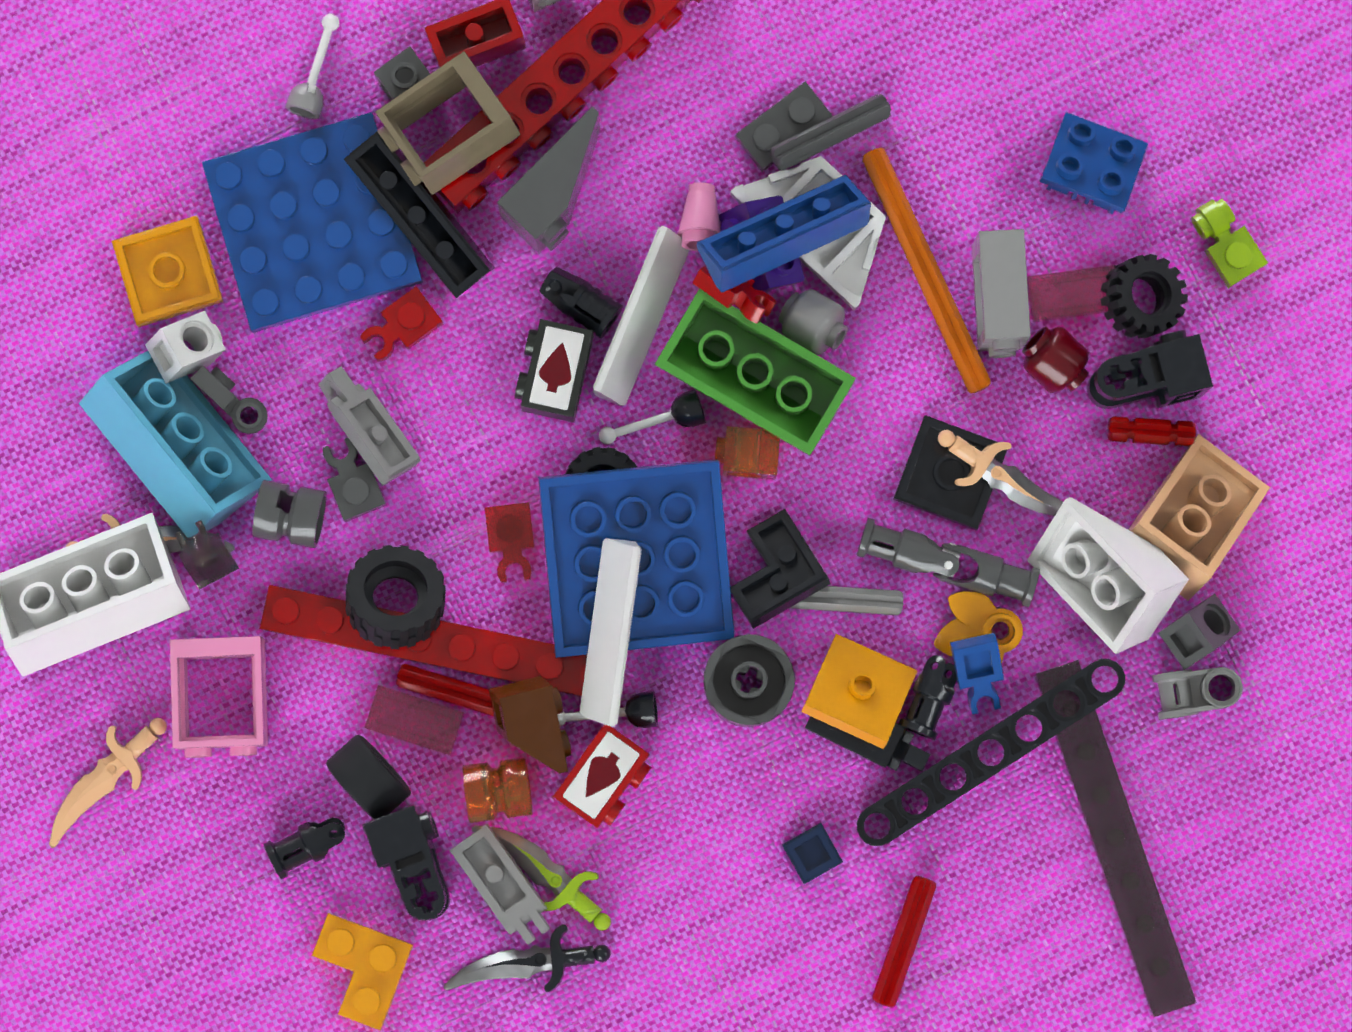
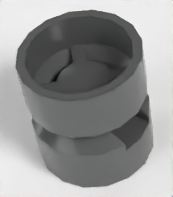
(289, 514)

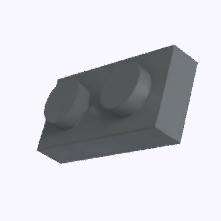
(783, 120)

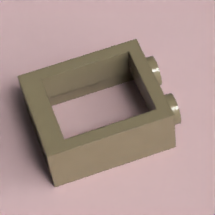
(424, 98)

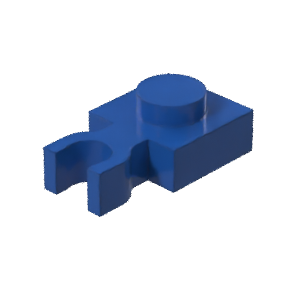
(977, 666)

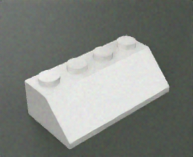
(88, 595)

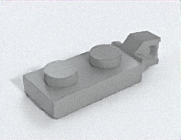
(368, 426)

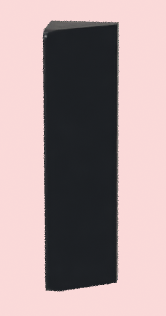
(419, 216)

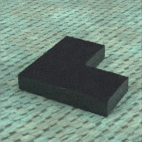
(789, 572)

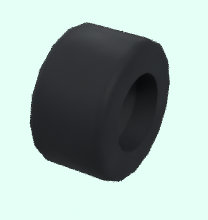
(368, 777)

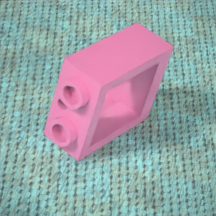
(217, 648)

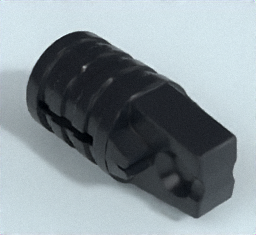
(581, 301)

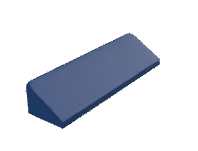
(784, 233)

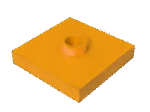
(167, 271)
(859, 691)

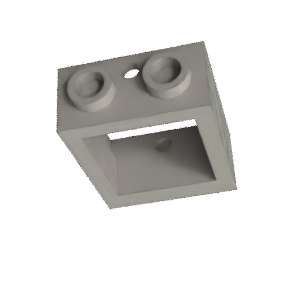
(1001, 292)

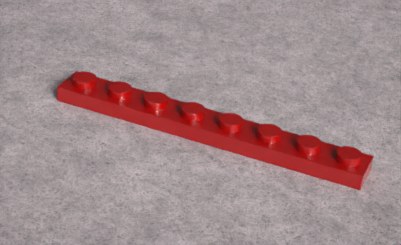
(448, 647)

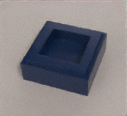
(812, 853)

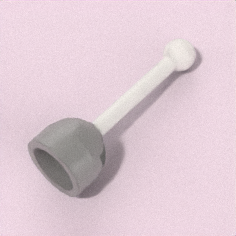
(307, 98)

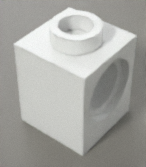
(174, 357)

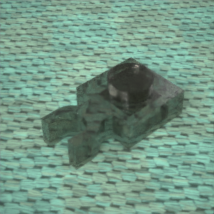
(205, 556)

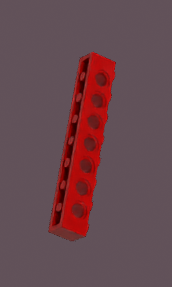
(567, 99)

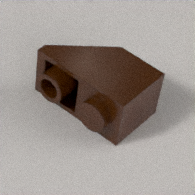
(529, 720)

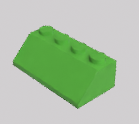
(755, 372)

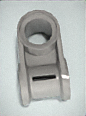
(1193, 691)

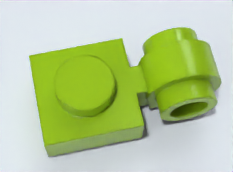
(1234, 254)

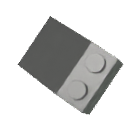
(547, 194)

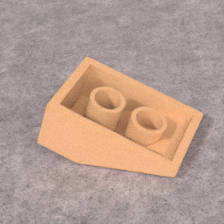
(1200, 511)

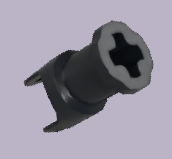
(931, 695)
(307, 844)

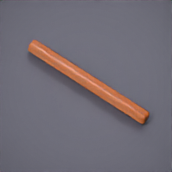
(926, 270)

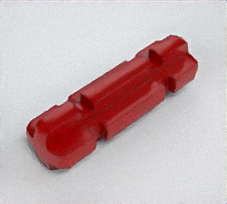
(1151, 431)

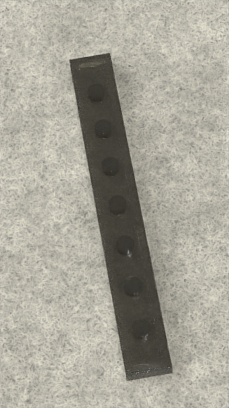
(1119, 851)

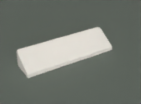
(641, 317)
(610, 631)

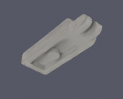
(501, 883)

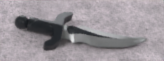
(529, 962)

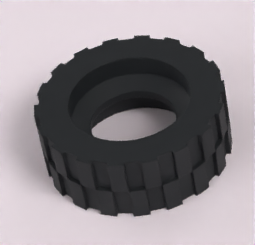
(388, 564)

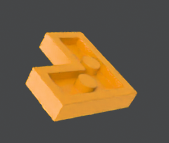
(376, 964)

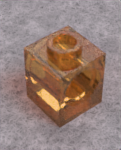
(748, 453)

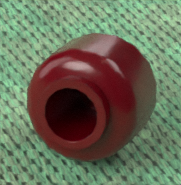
(1056, 359)

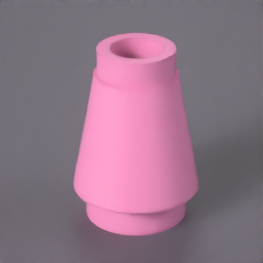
(699, 215)

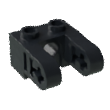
(1168, 371)
(407, 846)

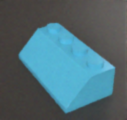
(174, 443)

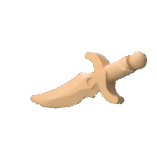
(105, 775)

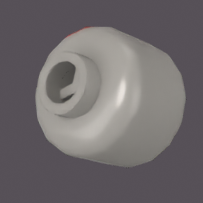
(813, 321)

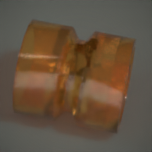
(497, 790)

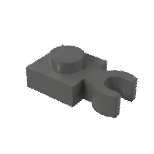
(354, 487)

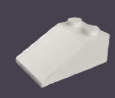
(1107, 574)

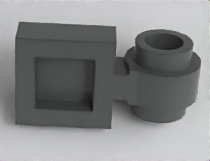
(218, 388)

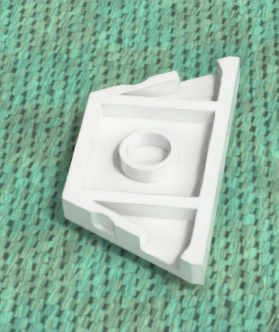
(841, 263)

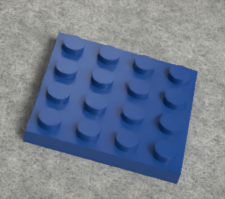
(306, 226)
(683, 560)

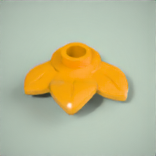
(976, 617)

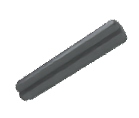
(830, 132)

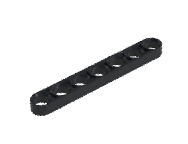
(1013, 747)

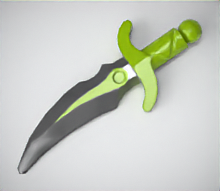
(553, 876)

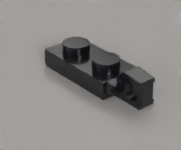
(896, 750)

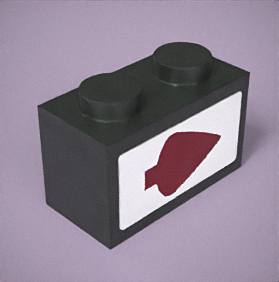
(555, 370)

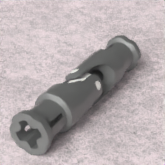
(918, 553)

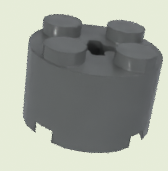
(736, 658)

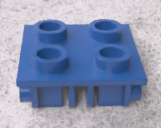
(1093, 163)

